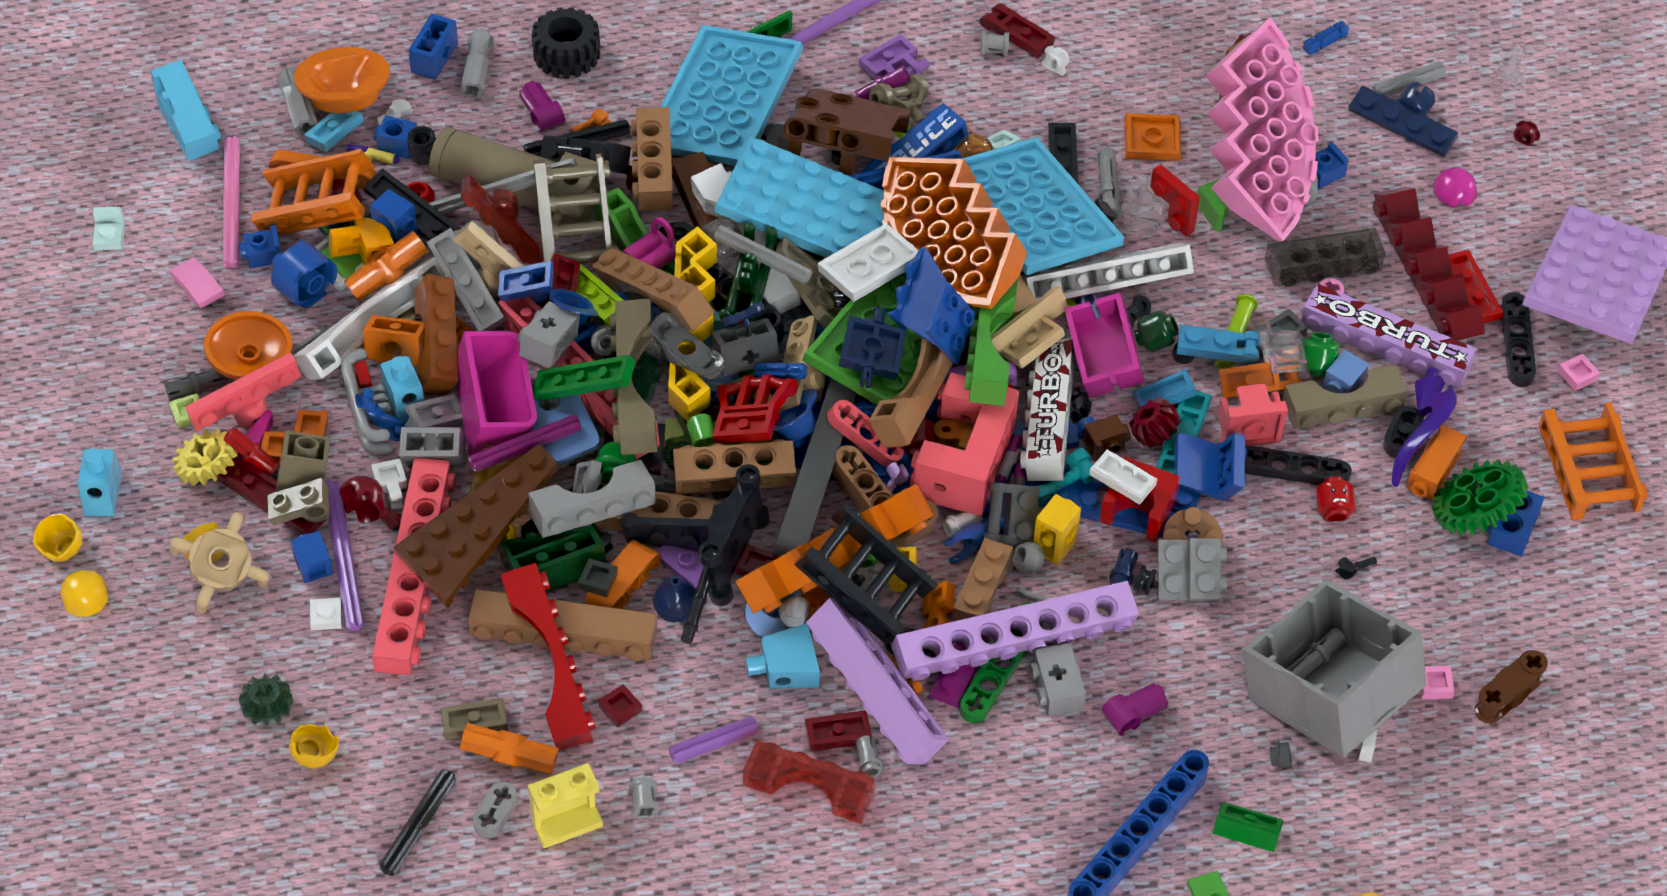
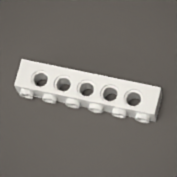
(1113, 271)

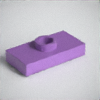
(682, 562)

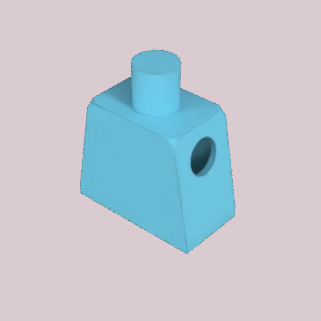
(401, 379)
(101, 471)
(787, 659)

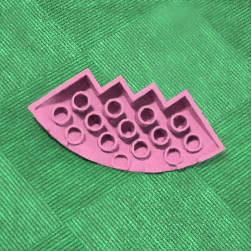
(1266, 131)

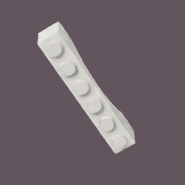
(707, 189)
(345, 336)

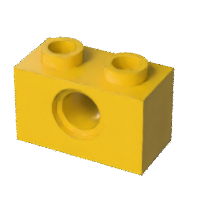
(1057, 528)

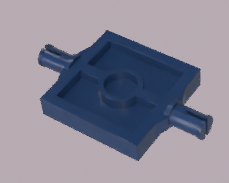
(872, 347)

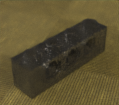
(1324, 257)

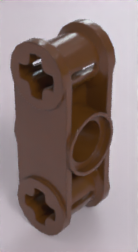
(1511, 686)

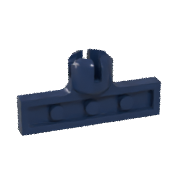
(1406, 116)

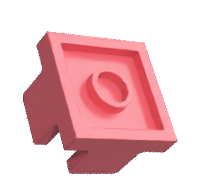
(1257, 416)

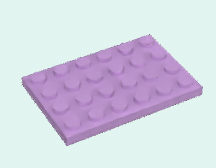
(1599, 274)

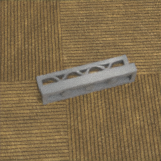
(467, 281)

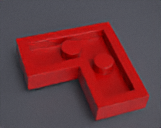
(1181, 199)

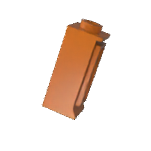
(1436, 462)

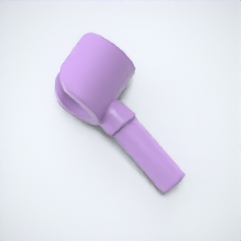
(898, 475)

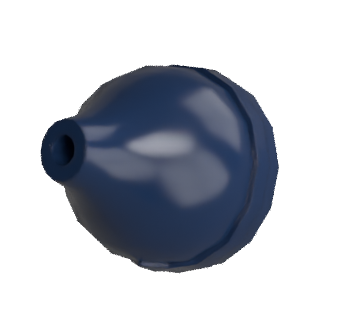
(673, 599)

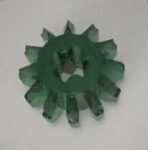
(265, 699)

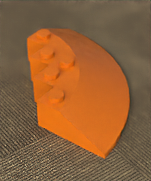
(943, 209)

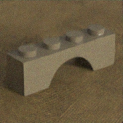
(1312, 405)

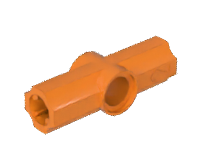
(386, 266)
(509, 748)

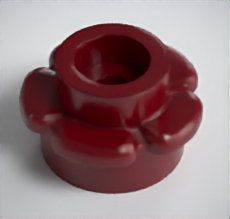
(1527, 130)

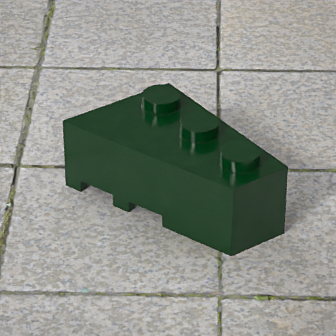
(559, 555)

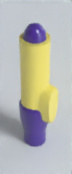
(374, 154)

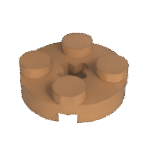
(1192, 521)

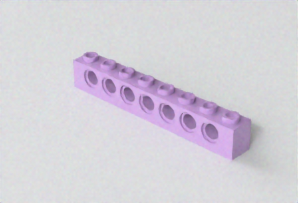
(1113, 598)

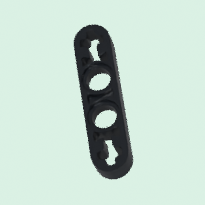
(1514, 339)
(1294, 462)

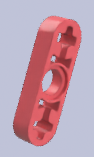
(844, 426)

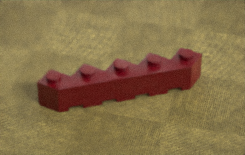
(1427, 264)

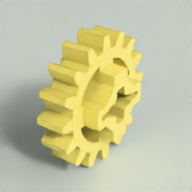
(204, 458)

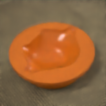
(342, 78)

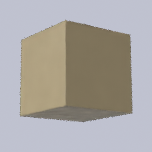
(302, 459)

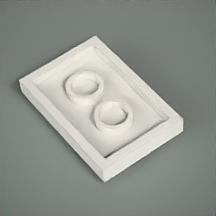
(868, 262)

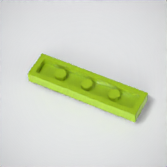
(598, 294)

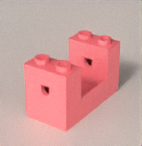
(958, 476)

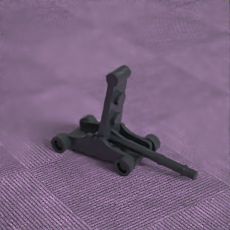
(718, 540)

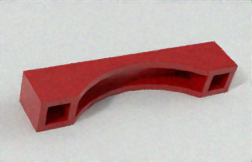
(565, 713)

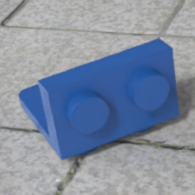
(1211, 467)

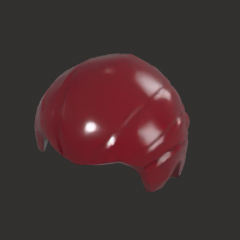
(367, 500)

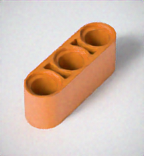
(633, 570)

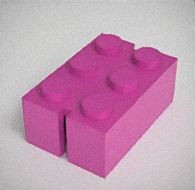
(1104, 345)

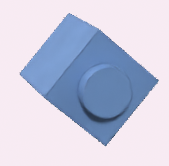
(1345, 374)

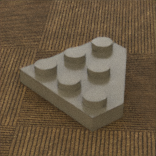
(818, 290)

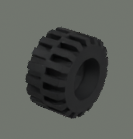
(581, 44)

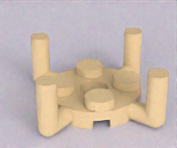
(216, 577)

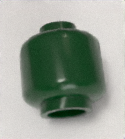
(1156, 331)

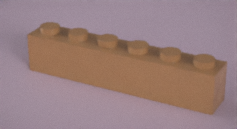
(586, 626)

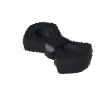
(1140, 306)

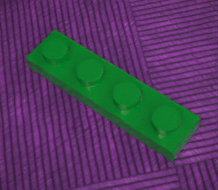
(583, 378)

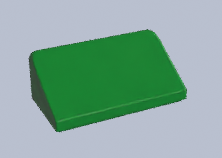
(776, 26)
(1248, 826)

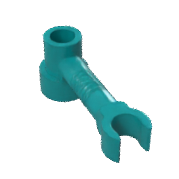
(1080, 464)

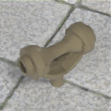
(914, 90)

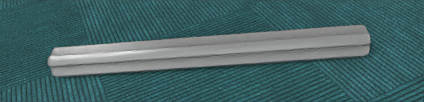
(512, 184)

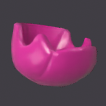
(1455, 187)

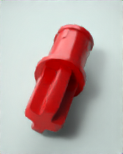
(250, 451)

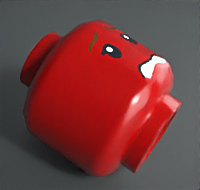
(1335, 499)

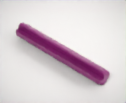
(524, 443)

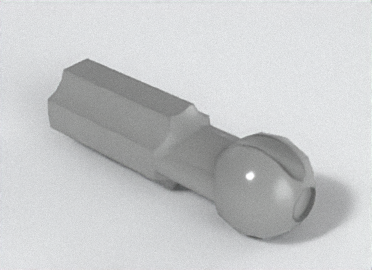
(476, 64)
(298, 105)

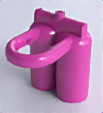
(654, 246)

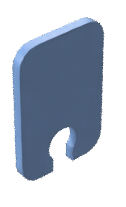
(572, 445)

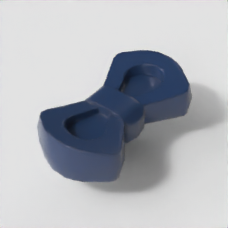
(754, 310)

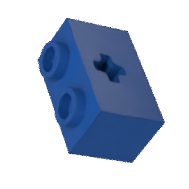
(433, 46)

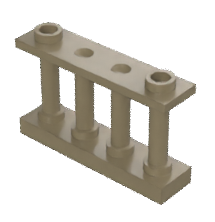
(549, 203)

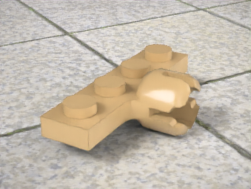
(489, 254)

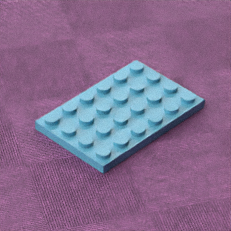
(727, 91)
(800, 199)
(1043, 205)

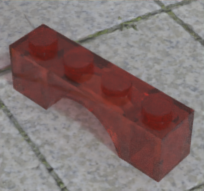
(774, 767)

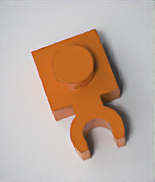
(938, 604)

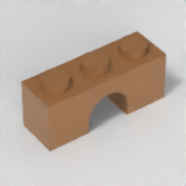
(983, 579)

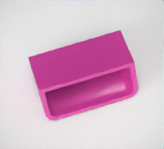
(493, 389)

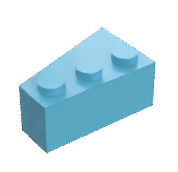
(184, 110)

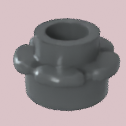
(1281, 755)

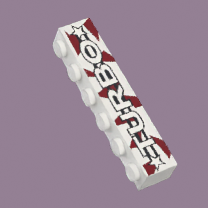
(1049, 413)

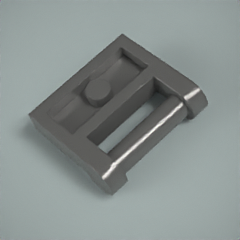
(1019, 513)

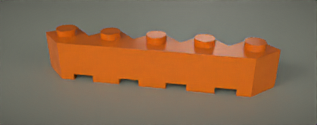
(780, 578)

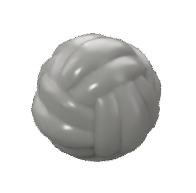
(1028, 558)
(794, 611)

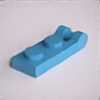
(1218, 344)

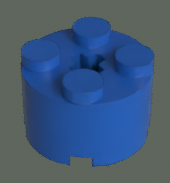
(303, 274)

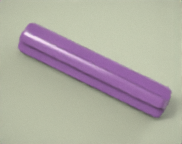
(713, 739)

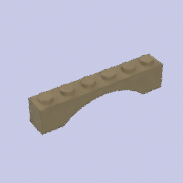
(635, 418)

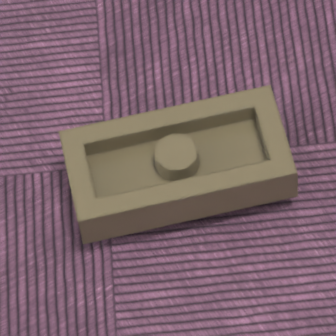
(482, 713)

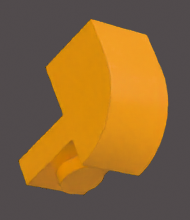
(362, 238)

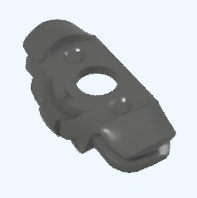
(671, 333)

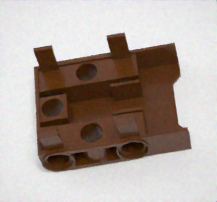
(844, 125)

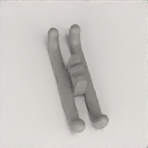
(365, 433)

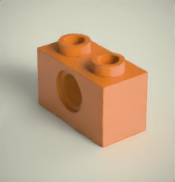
(393, 337)

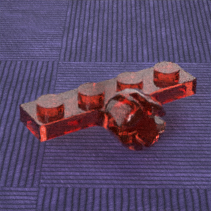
(501, 213)

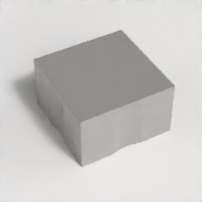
(1359, 684)

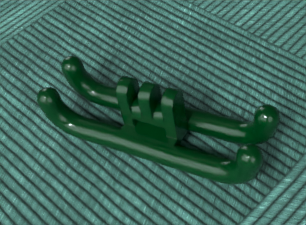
(747, 276)

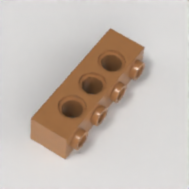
(653, 158)
(721, 477)
(669, 506)

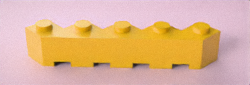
(694, 256)

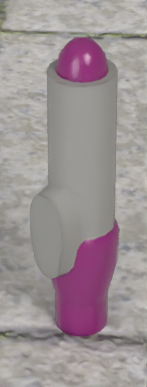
(1010, 458)

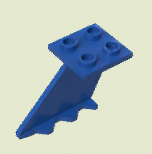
(932, 307)

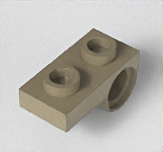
(304, 500)

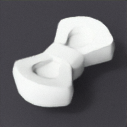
(398, 109)

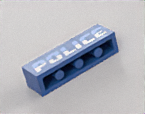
(932, 136)

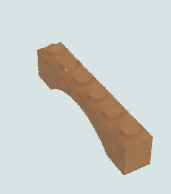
(668, 292)
(900, 417)

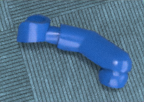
(378, 416)

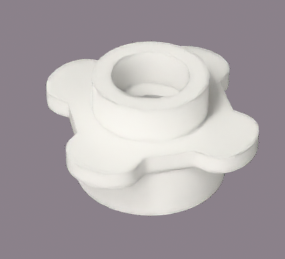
(1060, 56)

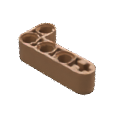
(852, 470)

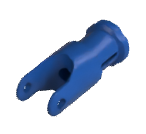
(972, 538)

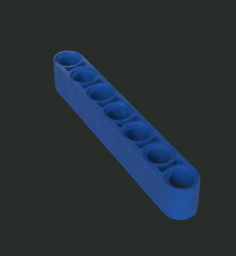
(1145, 822)

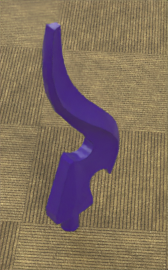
(1430, 401)

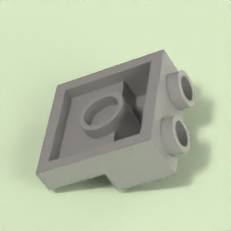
(1191, 570)

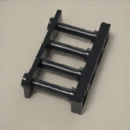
(850, 596)

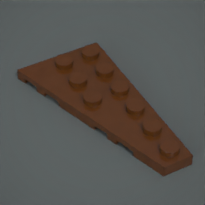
(471, 529)

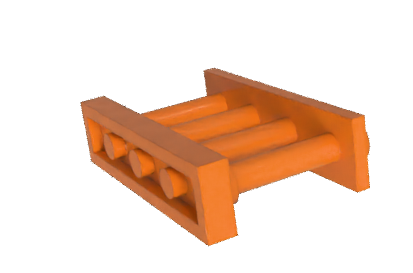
(317, 212)
(1570, 476)

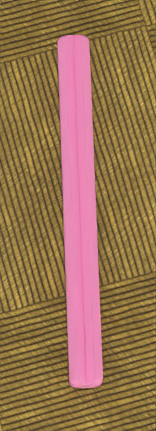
(231, 202)

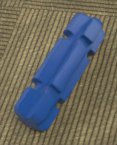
(1325, 37)
(781, 370)

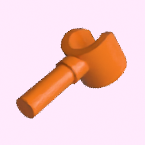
(598, 118)

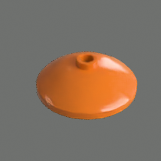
(244, 336)

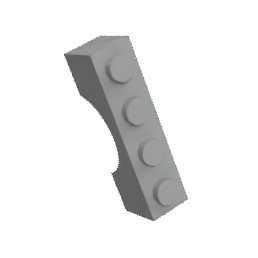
(561, 510)

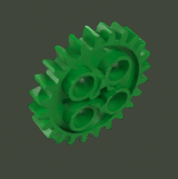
(1480, 497)

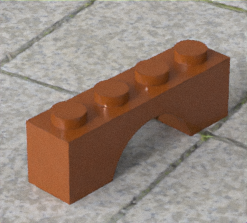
(439, 360)

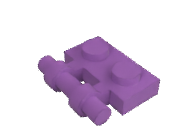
(892, 56)

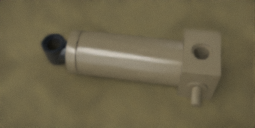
(459, 153)

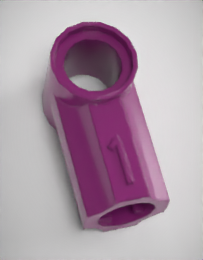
(542, 110)
(1130, 710)

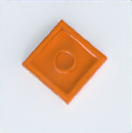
(1152, 137)

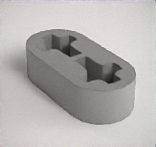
(500, 812)

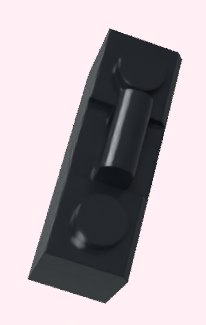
(617, 154)

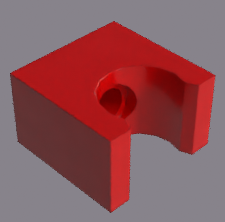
(1156, 504)

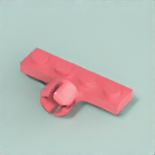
(244, 396)

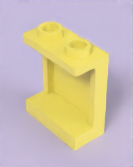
(564, 805)

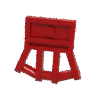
(752, 421)

